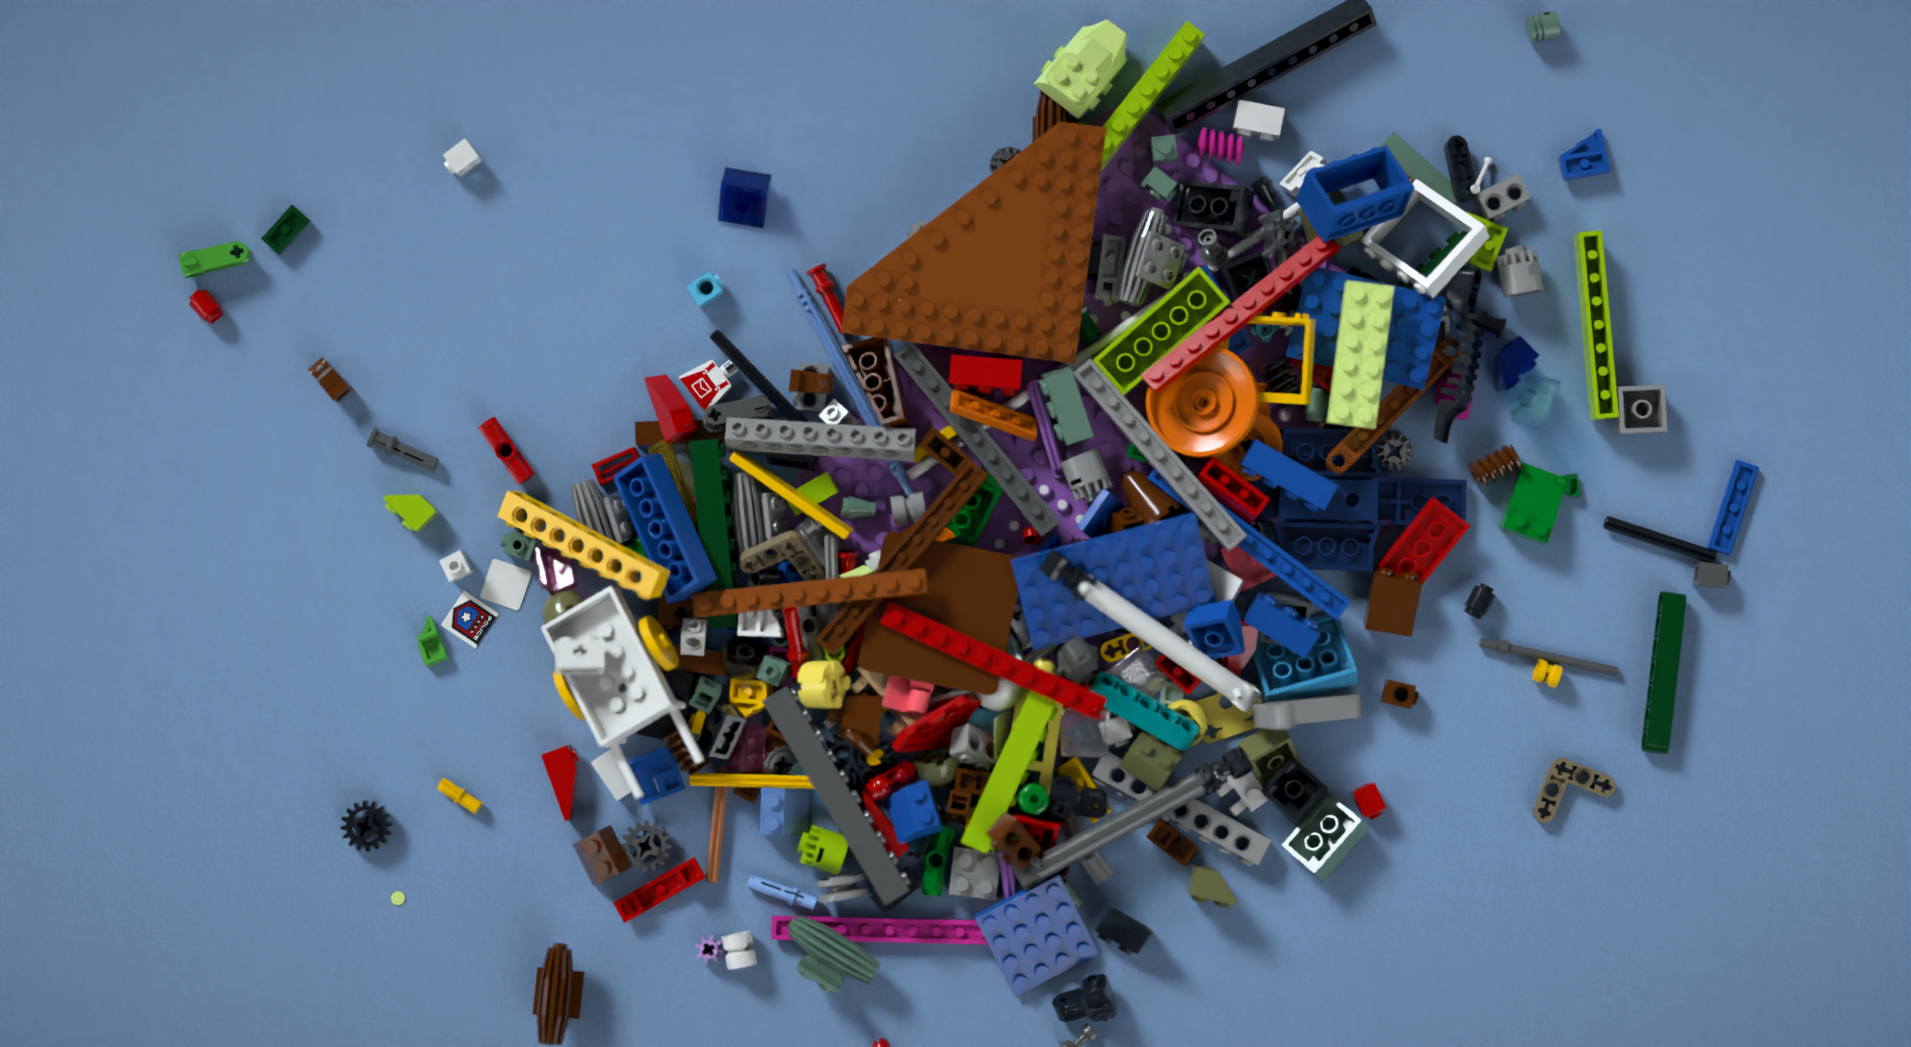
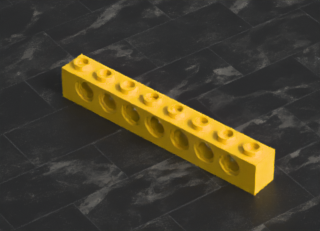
(653, 575)

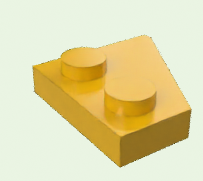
(748, 695)

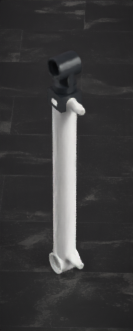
(1087, 588)

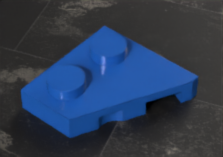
(1585, 159)

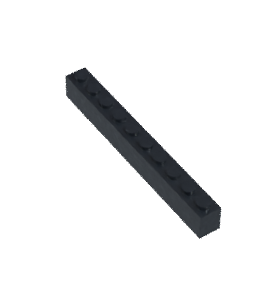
(1265, 64)

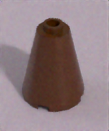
(1148, 498)

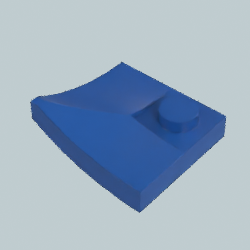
(656, 774)

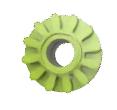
(823, 849)

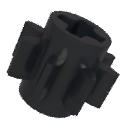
(766, 577)

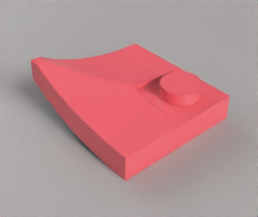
(1246, 567)

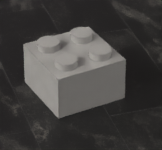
(1641, 410)
(974, 873)

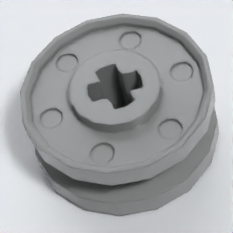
(842, 887)

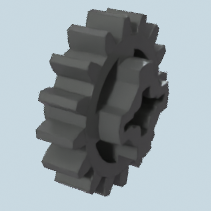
(635, 841)

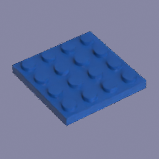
(1036, 934)

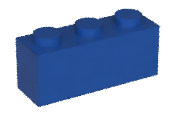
(1282, 624)

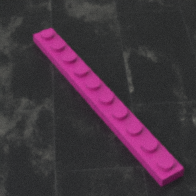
(891, 929)

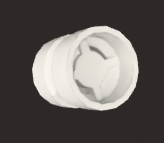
(739, 950)

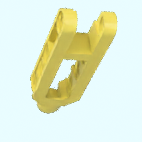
(1047, 764)

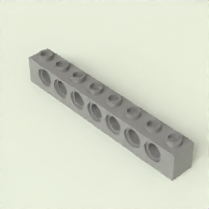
(820, 439)
(1256, 843)

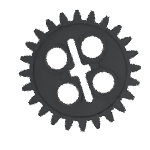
(847, 764)

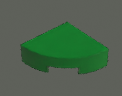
(1570, 485)

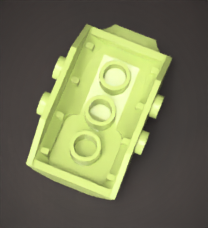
(1084, 68)

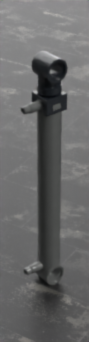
(1201, 782)

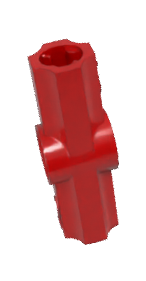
(498, 438)

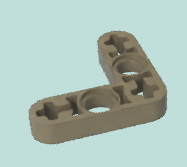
(784, 551)
(1561, 782)

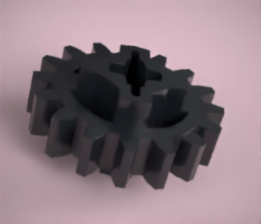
(356, 822)

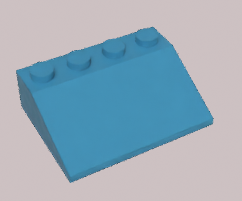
(1324, 669)

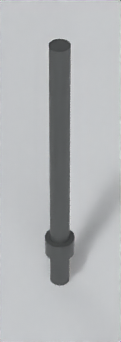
(1504, 647)

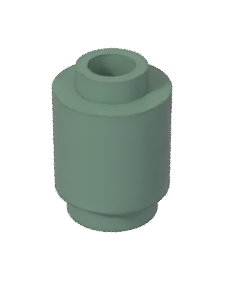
(1319, 406)

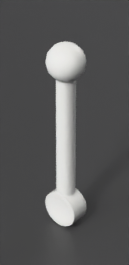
(1476, 187)

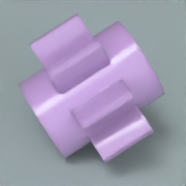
(708, 955)

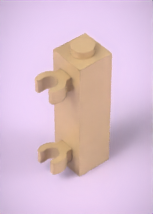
(877, 684)

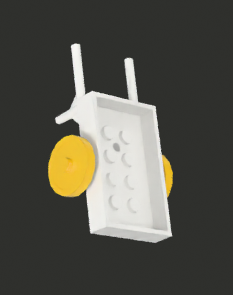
(628, 661)

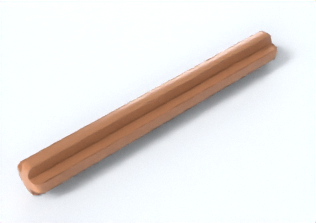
(717, 830)

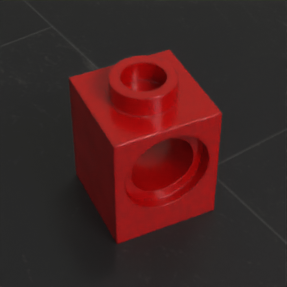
(1369, 800)

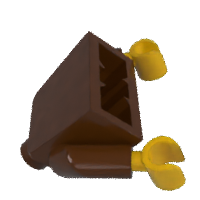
(861, 723)

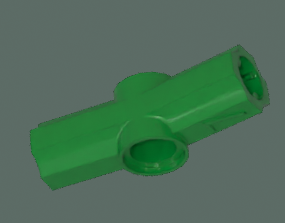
(934, 875)

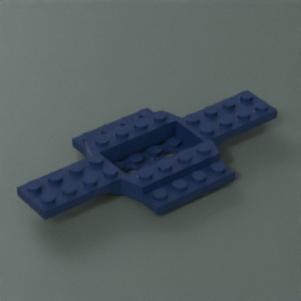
(1379, 501)

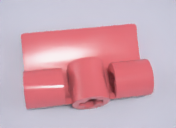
(907, 695)

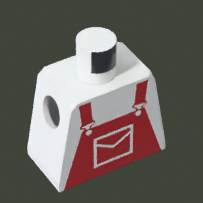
(709, 383)

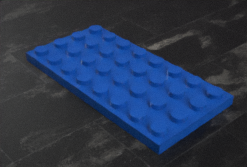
(1150, 566)

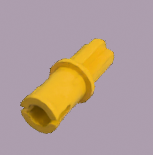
(459, 795)

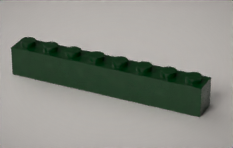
(714, 519)

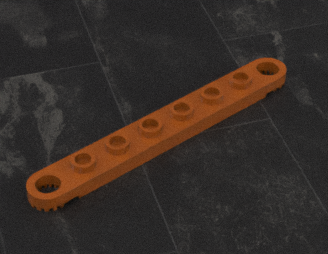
(1390, 410)

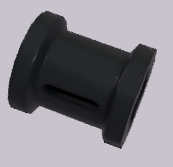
(1493, 324)

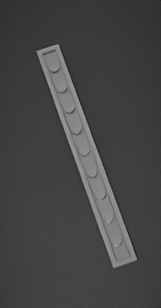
(1159, 455)

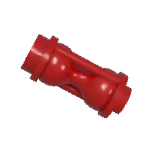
(882, 786)

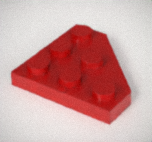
(935, 729)

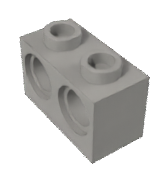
(1499, 193)
(821, 400)
(973, 747)

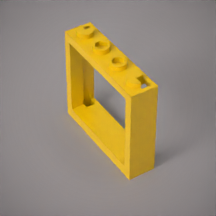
(1299, 320)

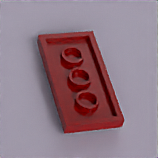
(1425, 541)

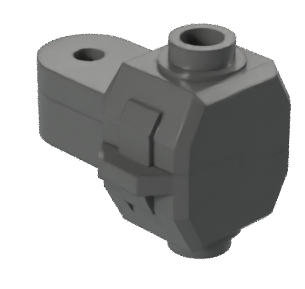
(1077, 661)

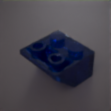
(1511, 361)

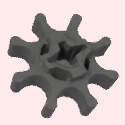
(1278, 236)

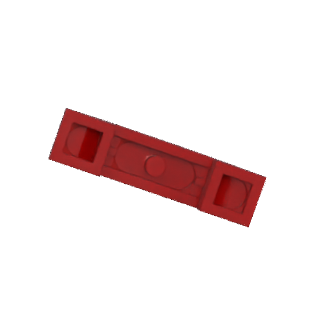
(659, 889)

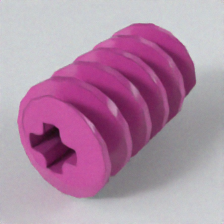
(1220, 146)

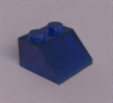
(744, 197)

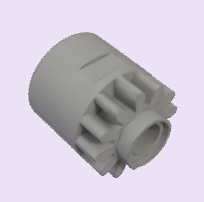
(1519, 272)
(1086, 475)

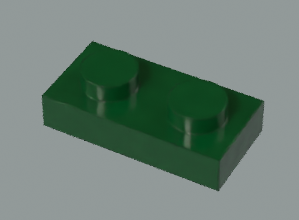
(286, 229)

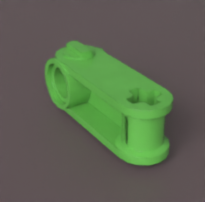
(212, 259)

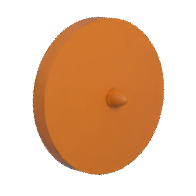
(1206, 406)

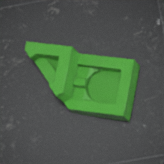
(431, 644)

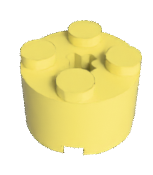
(823, 684)

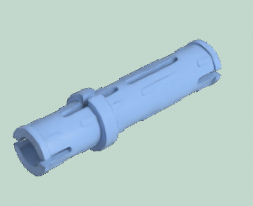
(782, 892)

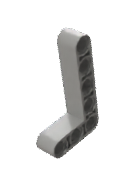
(1287, 713)

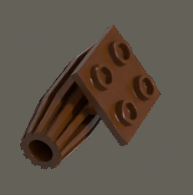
(1048, 115)
(557, 994)

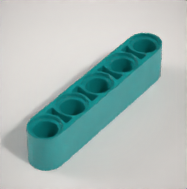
(1145, 711)

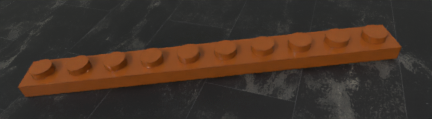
(810, 593)

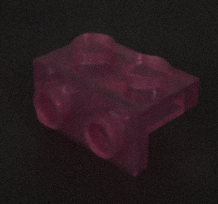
(555, 570)
(749, 750)

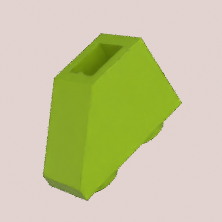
(413, 509)

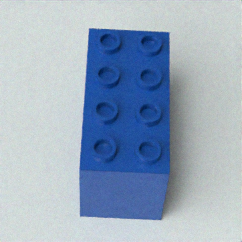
(1360, 213)

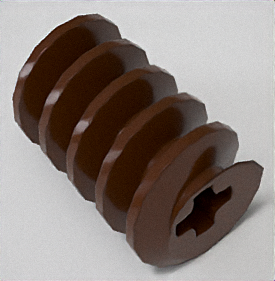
(1494, 465)
(680, 748)

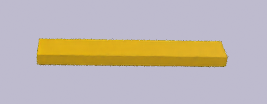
(791, 494)

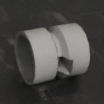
(907, 509)

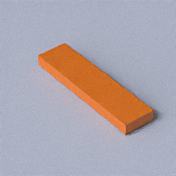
(993, 415)

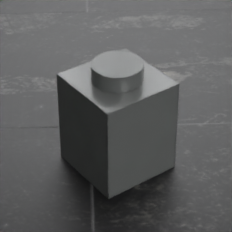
(1711, 575)

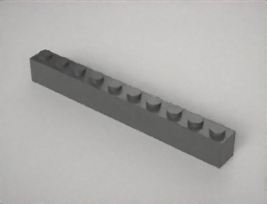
(836, 795)

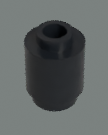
(1479, 601)

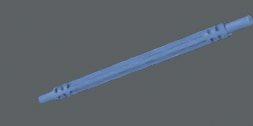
(844, 370)

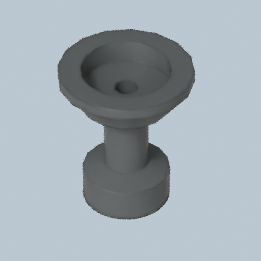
(1212, 250)
(1087, 1034)

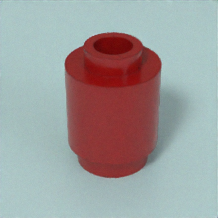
(205, 306)

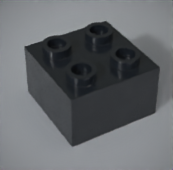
(1244, 274)

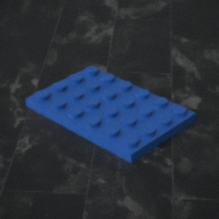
(1411, 330)

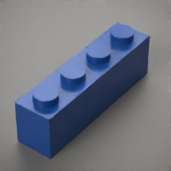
(1288, 475)

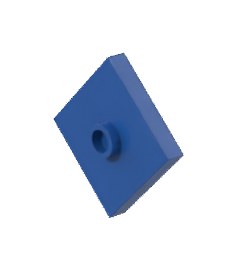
(1097, 518)

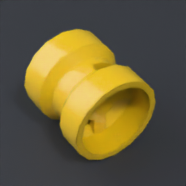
(1547, 673)

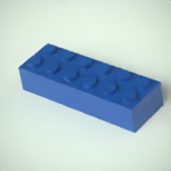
(665, 526)

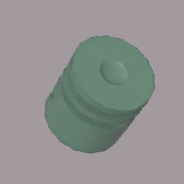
(1543, 26)

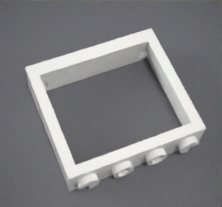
(1453, 262)

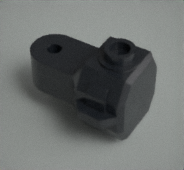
(1071, 799)
(1092, 1000)

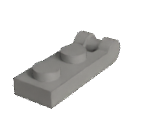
(1110, 267)

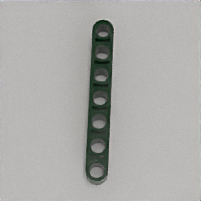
(1663, 672)

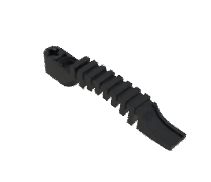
(1463, 297)

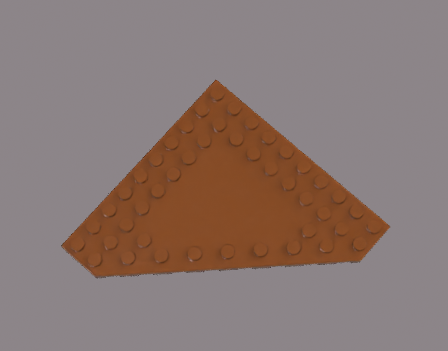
(999, 263)

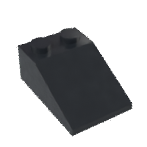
(1214, 207)
(681, 685)

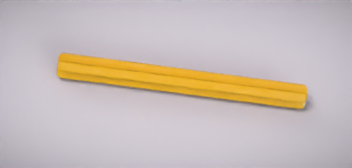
(750, 780)

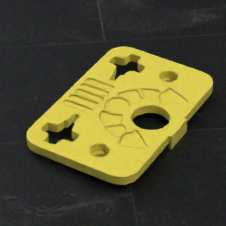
(1231, 719)

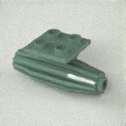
(830, 955)

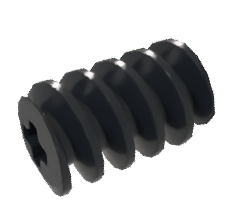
(1282, 380)

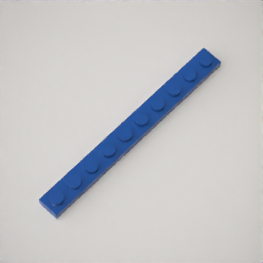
(1278, 561)

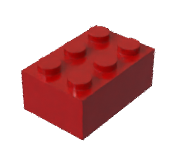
(985, 374)

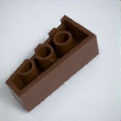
(880, 379)

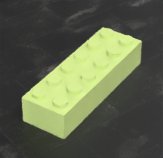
(1360, 354)

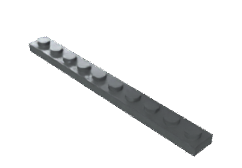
(977, 441)

